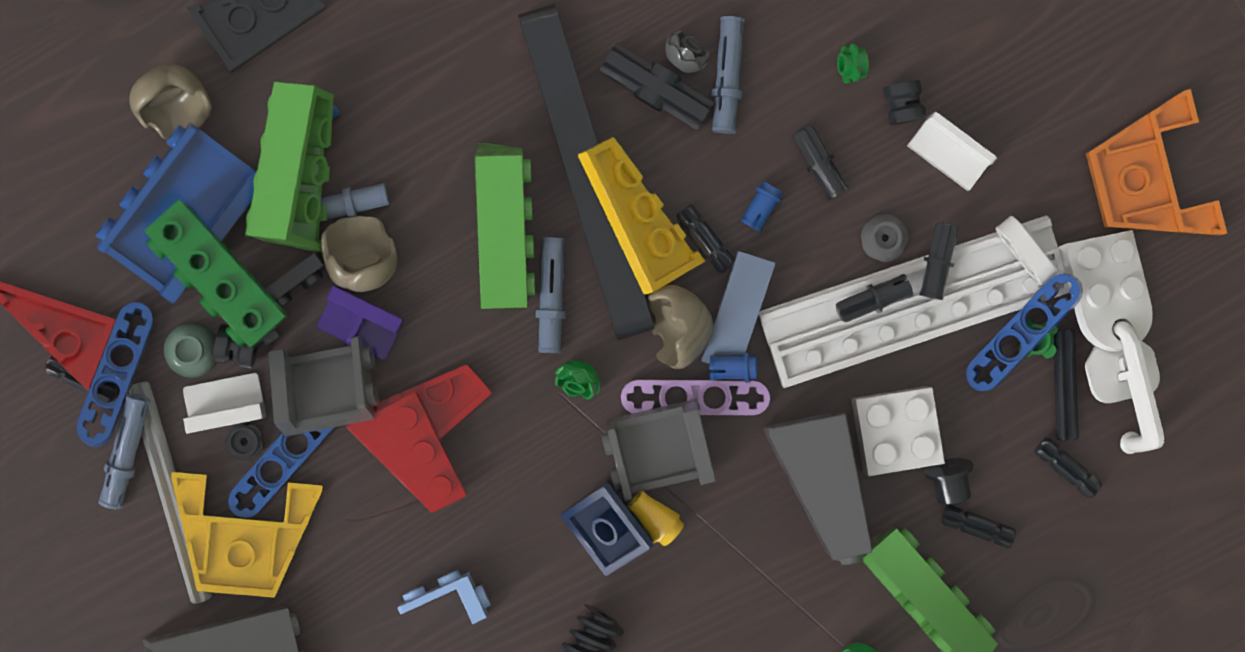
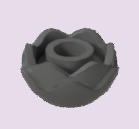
(685, 52)
(872, 237)

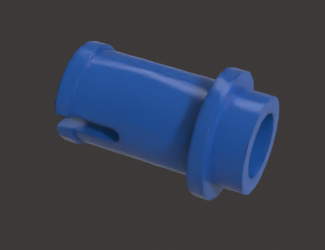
(761, 206)
(734, 367)

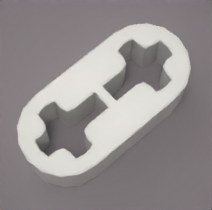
(1026, 250)

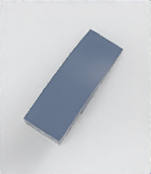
(739, 306)

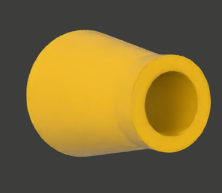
(657, 519)

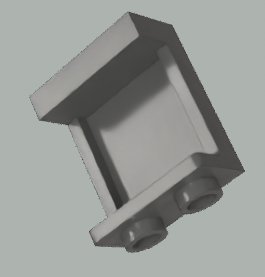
(323, 388)
(658, 448)

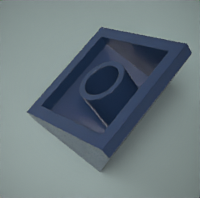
(607, 528)

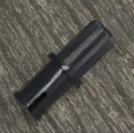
(820, 162)
(939, 261)
(874, 298)

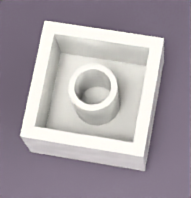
(897, 431)

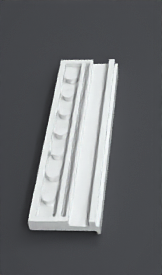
(983, 284)

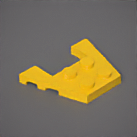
(238, 552)

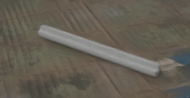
(162, 467)

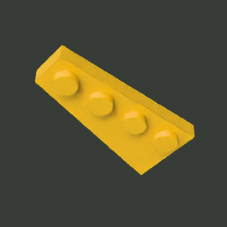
(645, 233)

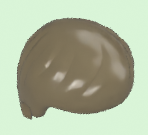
(169, 98)
(359, 253)
(681, 323)

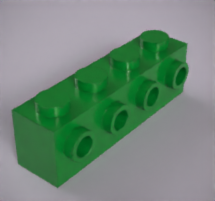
(215, 273)

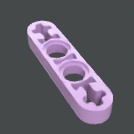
(695, 390)

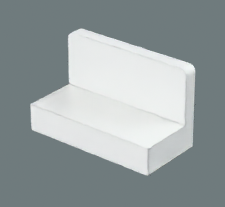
(951, 150)
(223, 403)

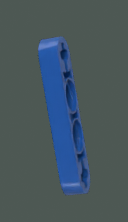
(1019, 327)
(109, 372)
(290, 464)

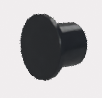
(951, 480)

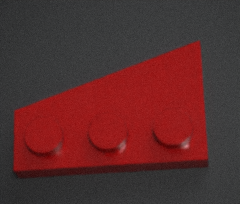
(447, 397)
(412, 452)

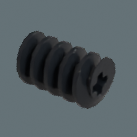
(595, 633)

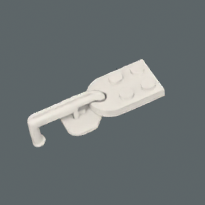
(1120, 362)

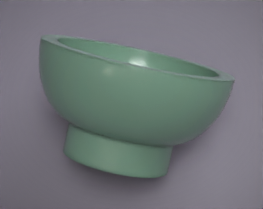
(190, 350)

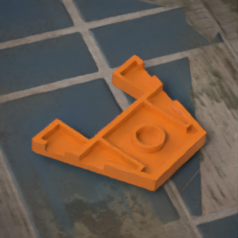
(1136, 180)

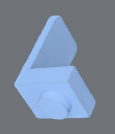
(473, 598)

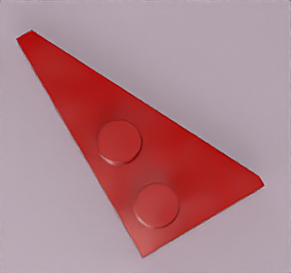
(66, 331)

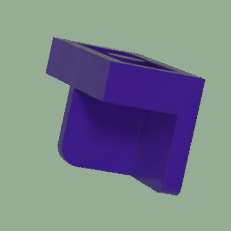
(353, 316)

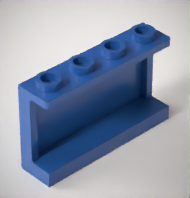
(191, 170)

